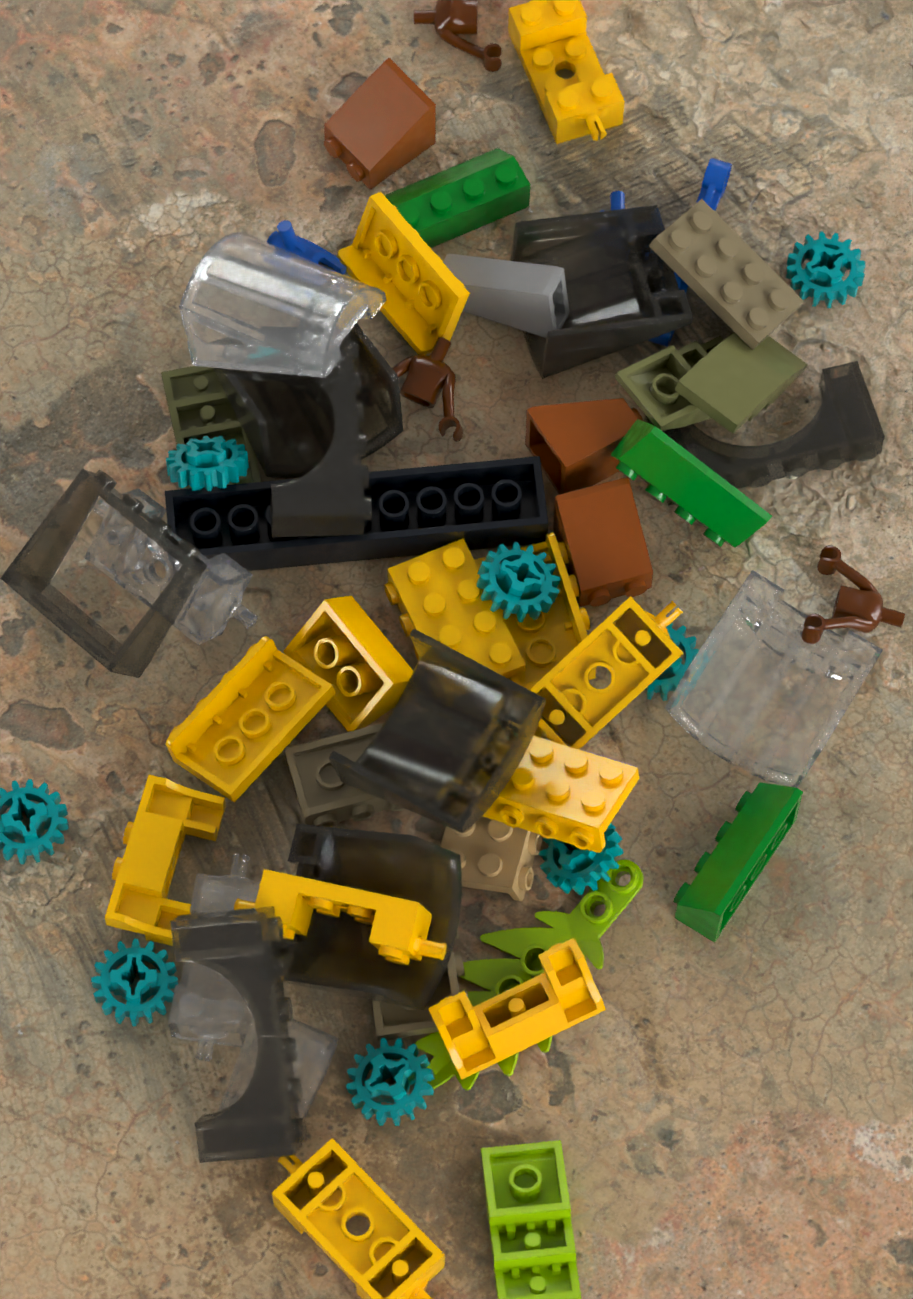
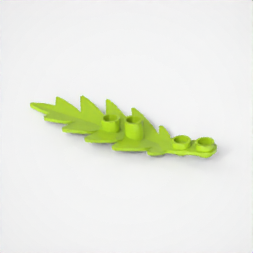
(527, 944)

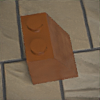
(381, 126)
(578, 440)
(603, 542)

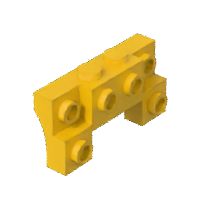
(152, 853)
(520, 1015)

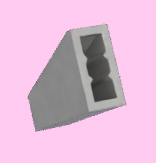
(513, 292)

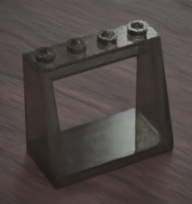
(50, 543)

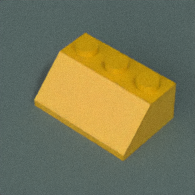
(355, 658)

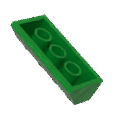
(463, 197)
(688, 484)
(737, 859)

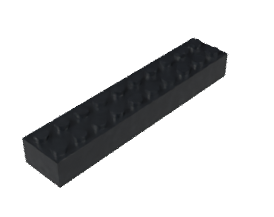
(410, 515)

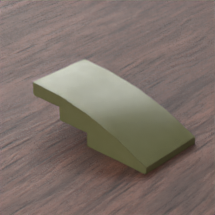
(654, 380)
(739, 382)
(202, 409)

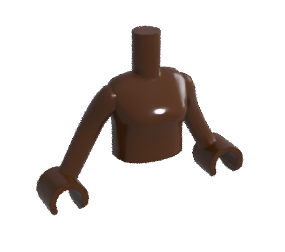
(459, 18)
(427, 379)
(853, 607)

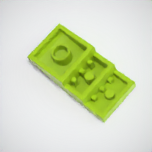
(530, 1221)

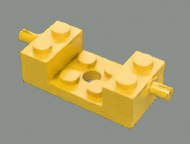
(553, 38)
(635, 652)
(397, 923)
(331, 1188)

